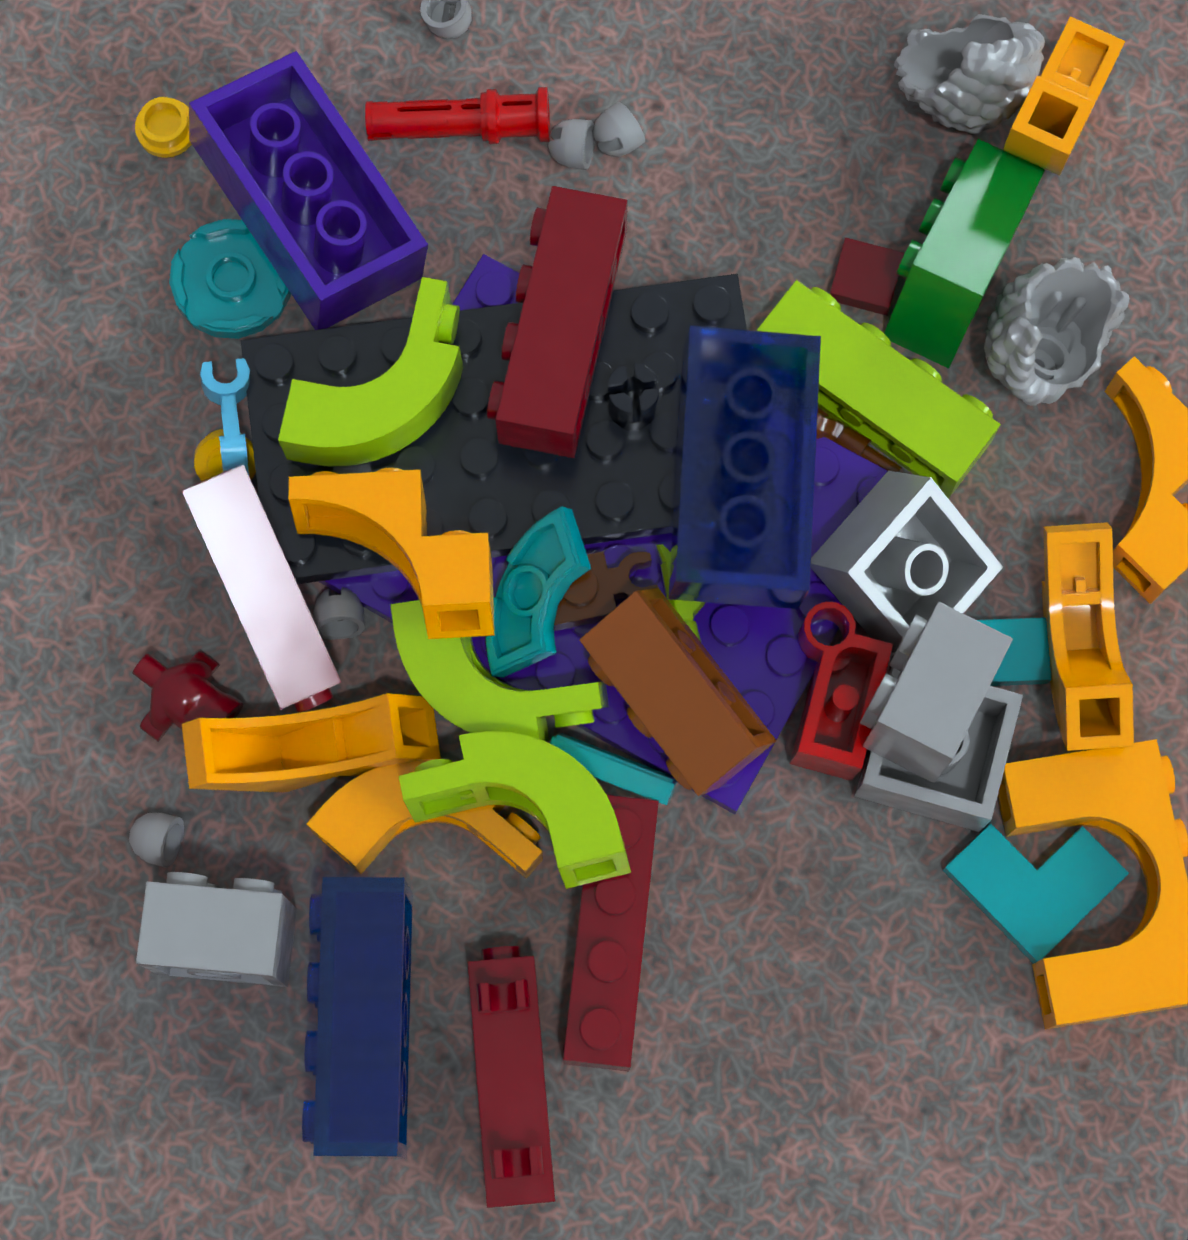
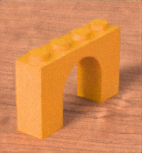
(1128, 797)

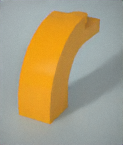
(1063, 96)
(1087, 671)
(372, 812)

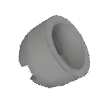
(436, 16)
(617, 131)
(572, 143)
(343, 607)
(157, 838)

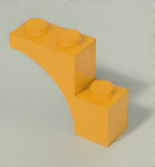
(389, 517)
(1157, 540)
(308, 746)

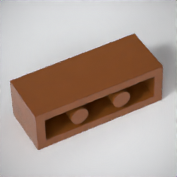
(676, 691)

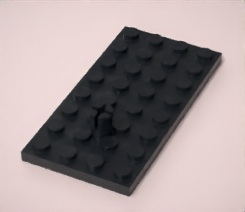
(471, 483)

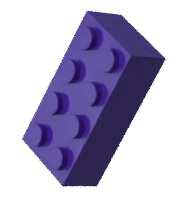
(307, 191)

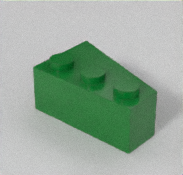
(961, 250)

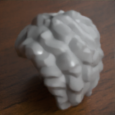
(971, 73)
(1053, 328)

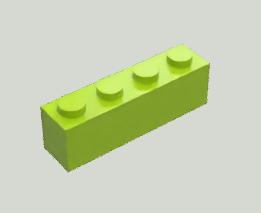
(886, 394)

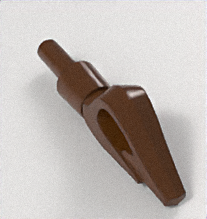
(836, 431)

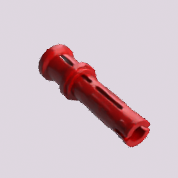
(489, 116)

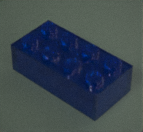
(745, 468)
(362, 1018)

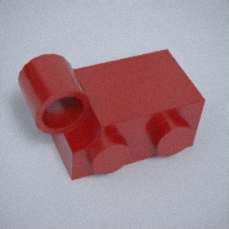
(838, 695)

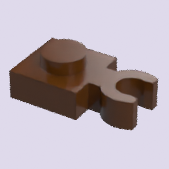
(595, 592)

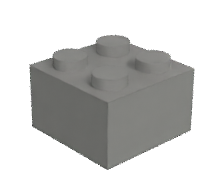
(903, 556)
(940, 687)
(969, 784)
(217, 932)

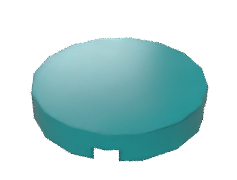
(237, 298)

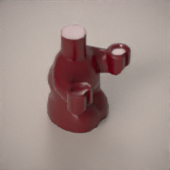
(182, 693)

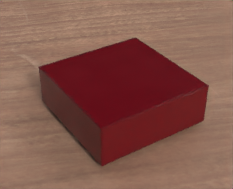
(866, 276)

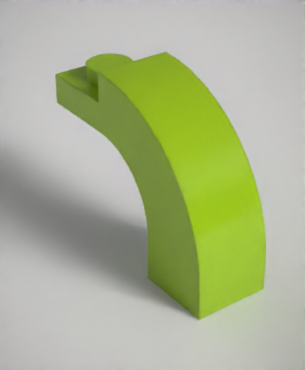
(390, 412)
(471, 698)
(533, 778)

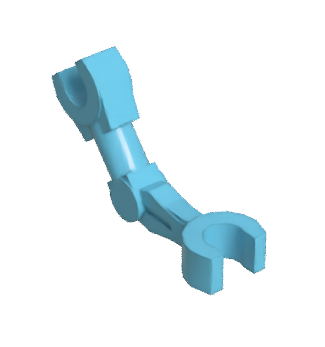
(228, 395)

